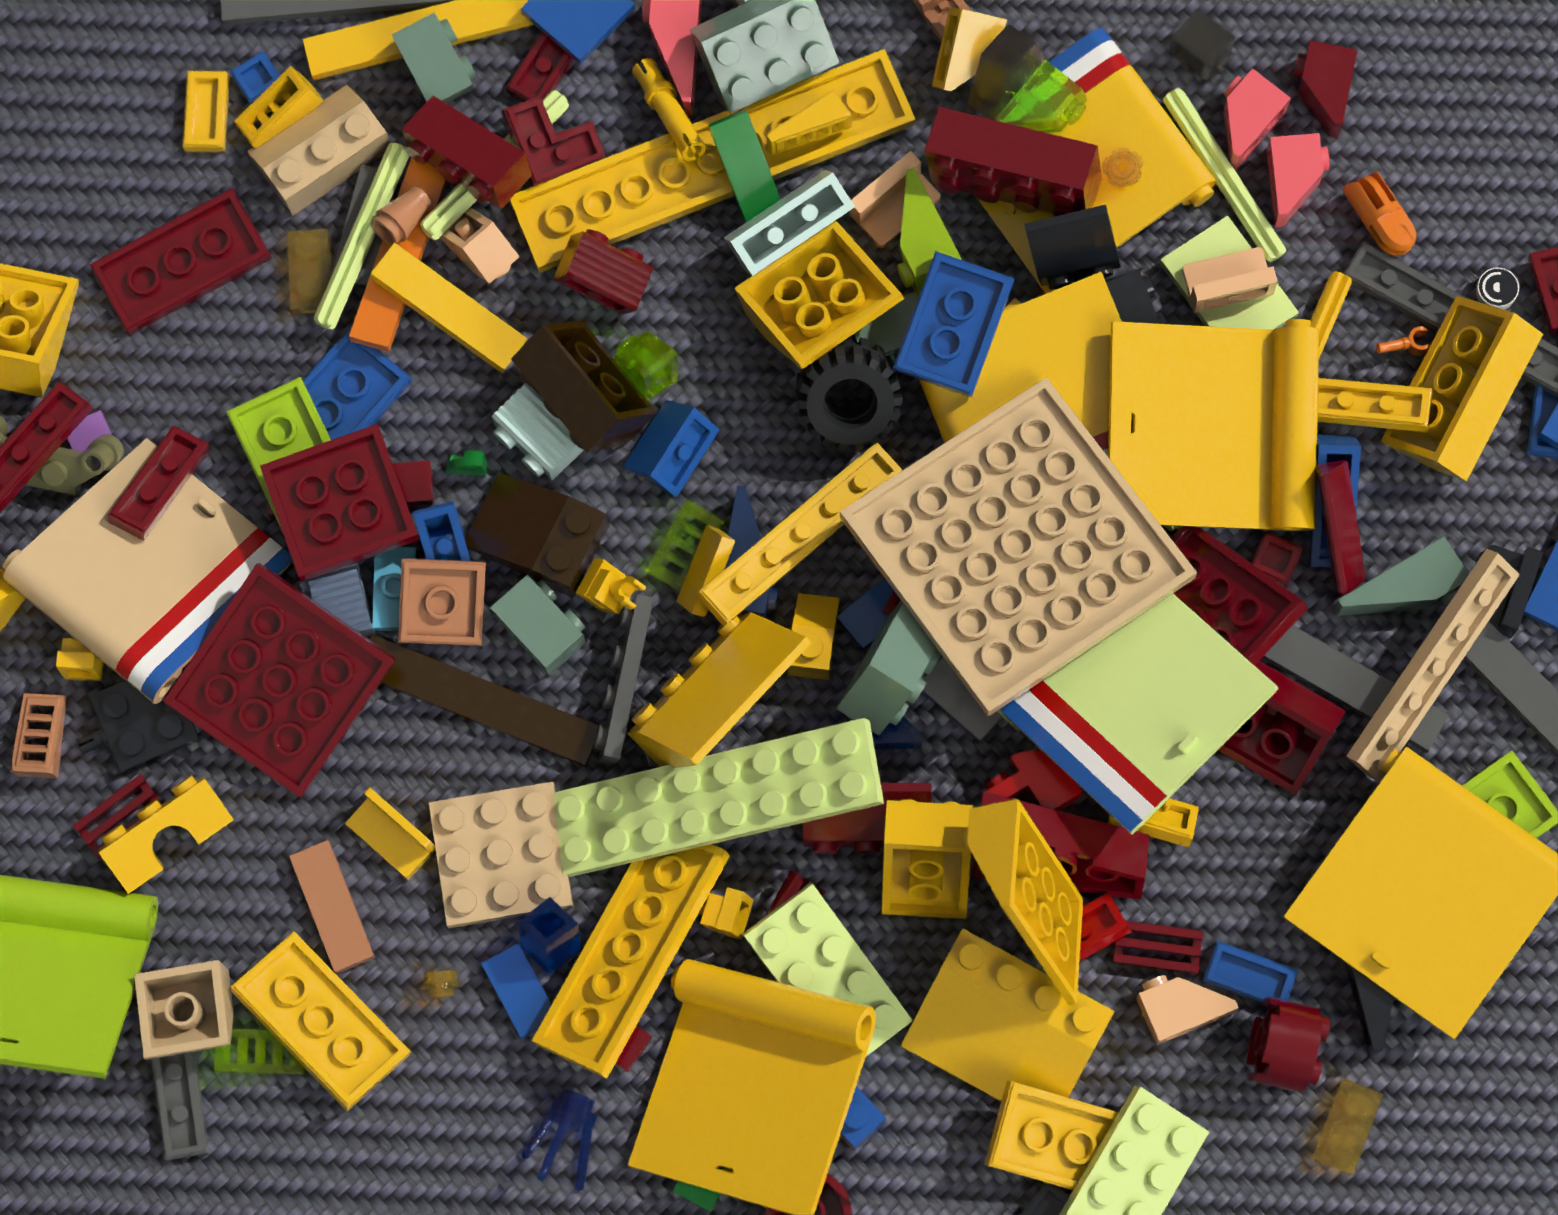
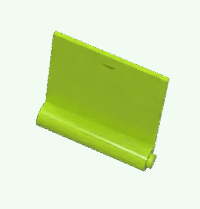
(68, 972)

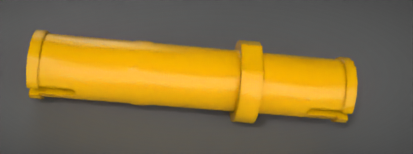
(662, 98)

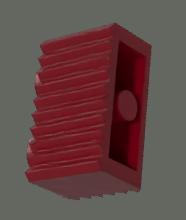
(603, 272)

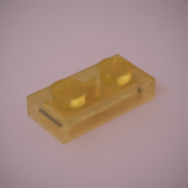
(308, 268)
(1347, 1126)

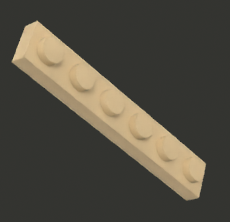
(1433, 663)

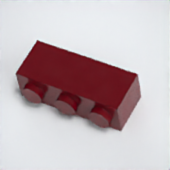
(466, 152)

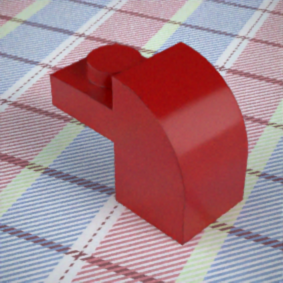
(1039, 778)

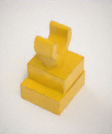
(608, 587)
(77, 662)
(727, 913)

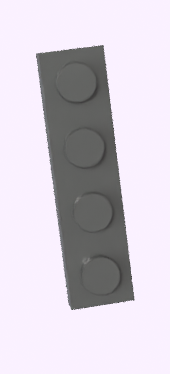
(619, 696)

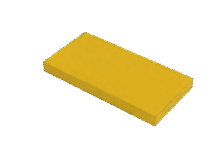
(320, 1021)

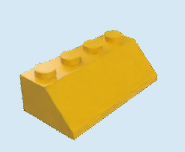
(1471, 377)

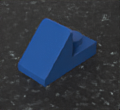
(442, 532)

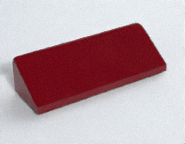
(1341, 525)

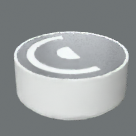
(1497, 288)

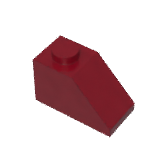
(1326, 82)

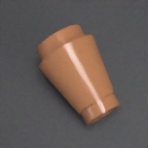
(400, 216)

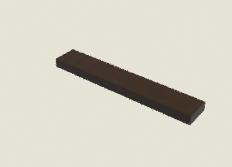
(489, 704)

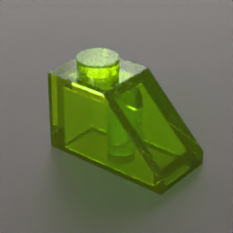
(1045, 102)
(648, 363)

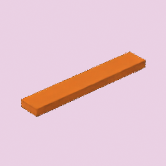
(379, 309)

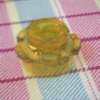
(1130, 175)
(440, 983)

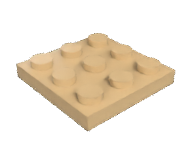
(498, 854)

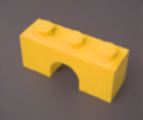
(192, 807)

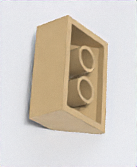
(321, 150)

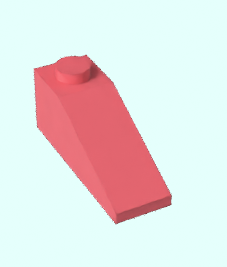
(675, 45)

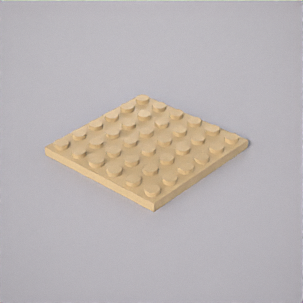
(1017, 546)

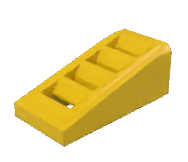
(298, 98)
(816, 121)

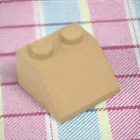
(184, 1009)

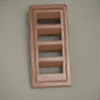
(50, 767)

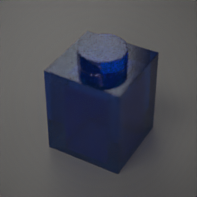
(549, 935)

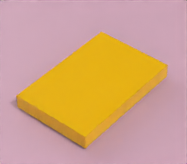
(1046, 1135)

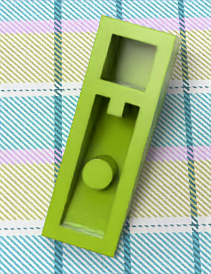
(920, 234)

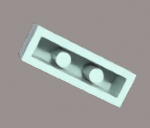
(789, 222)

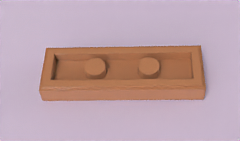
(332, 906)

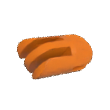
(1381, 214)

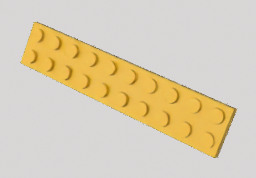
(657, 185)

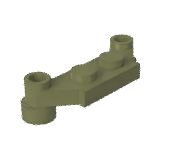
(70, 467)

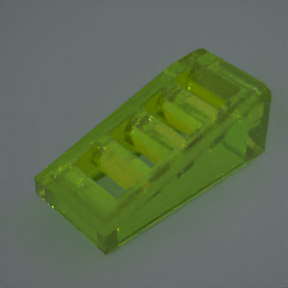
(672, 537)
(222, 1055)

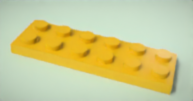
(628, 957)

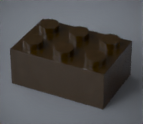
(583, 386)

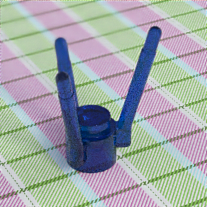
(570, 1114)

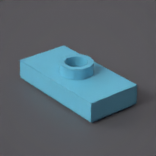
(387, 587)

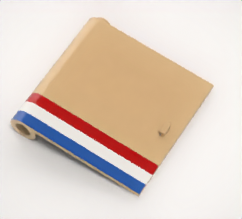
(135, 599)

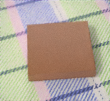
(441, 601)

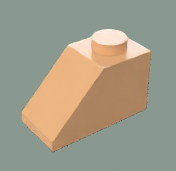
(480, 245)
(1180, 1007)

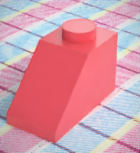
(1250, 114)
(1294, 172)

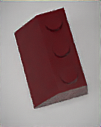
(1284, 733)
(861, 828)

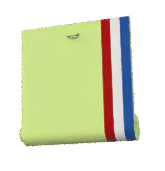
(1142, 709)

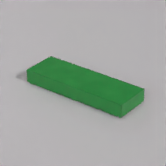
(744, 164)

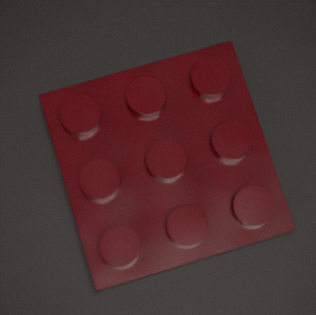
(339, 502)

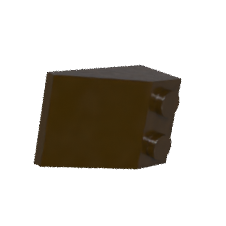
(538, 532)

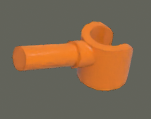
(1406, 343)

